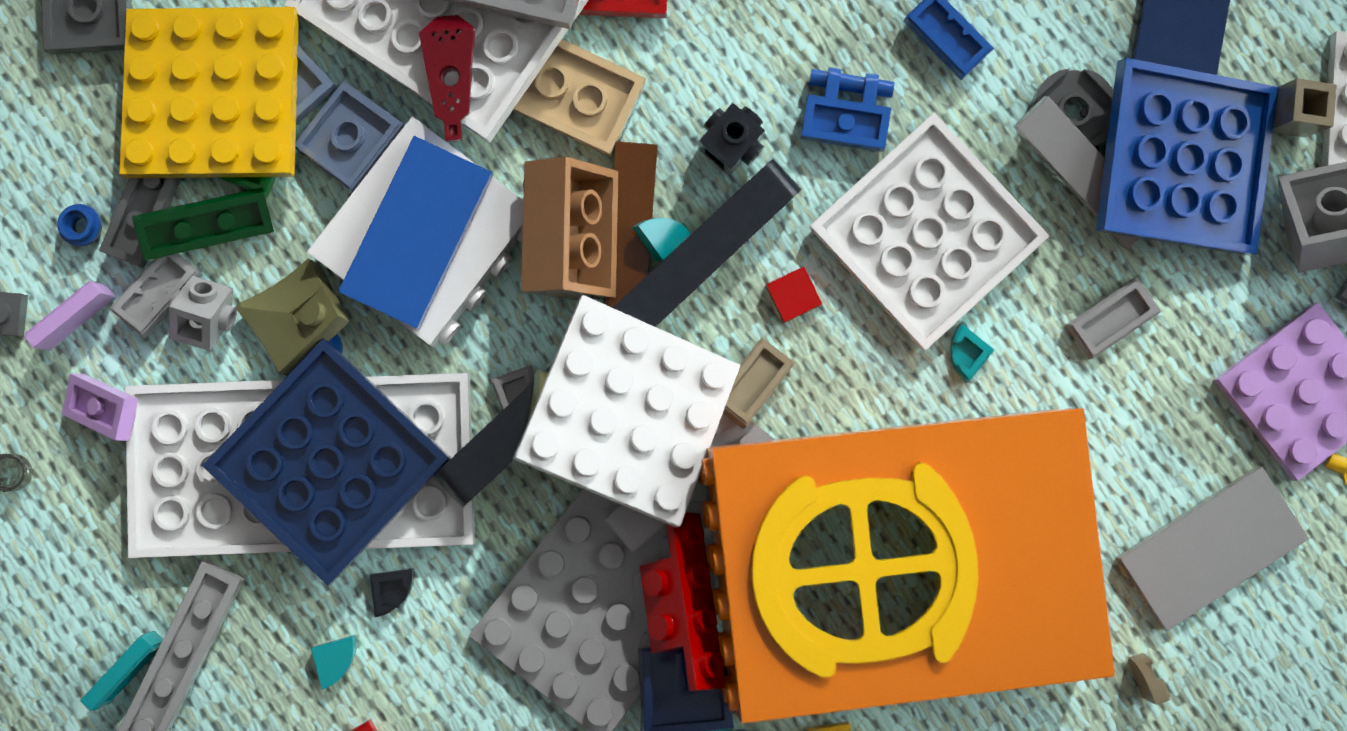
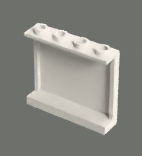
(480, 255)

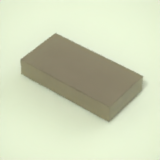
(756, 381)

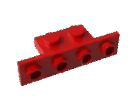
(682, 605)

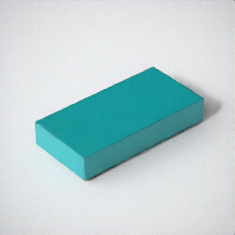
(122, 671)

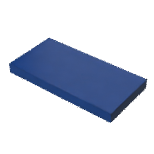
(416, 232)

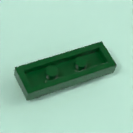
(202, 224)

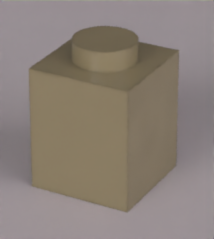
(1304, 108)

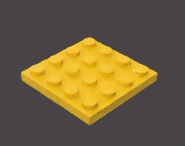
(209, 92)

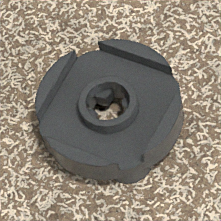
(1088, 90)

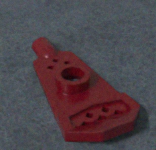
(448, 57)

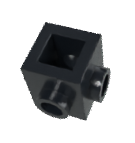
(730, 152)

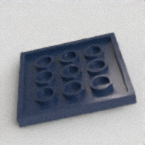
(326, 462)

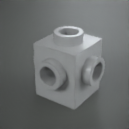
(201, 313)

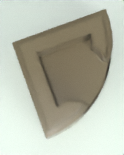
(1150, 688)

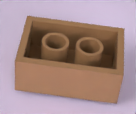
(569, 229)

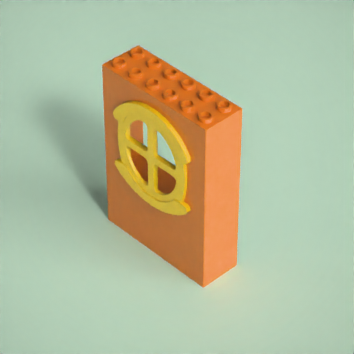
(1011, 556)

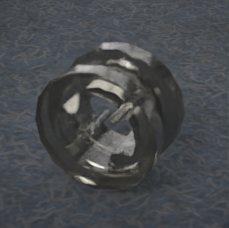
(24, 472)

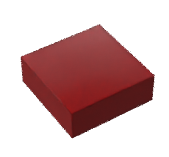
(793, 294)

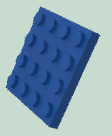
(1186, 157)

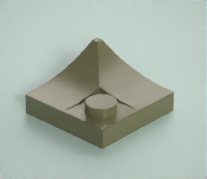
(295, 315)

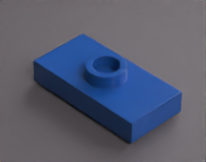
(948, 35)

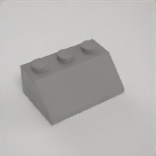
(1316, 215)

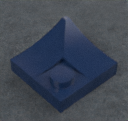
(668, 701)

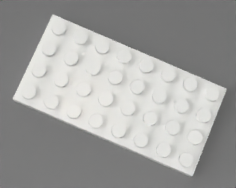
(186, 512)

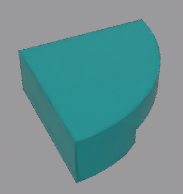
(661, 236)
(968, 352)
(333, 659)

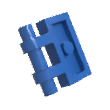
(845, 121)

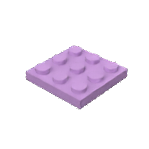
(1294, 391)

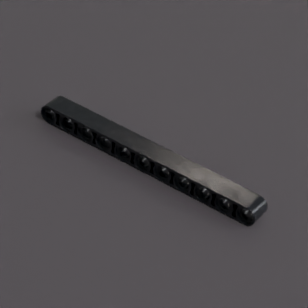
(648, 301)

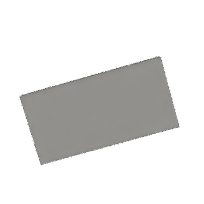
(1212, 548)

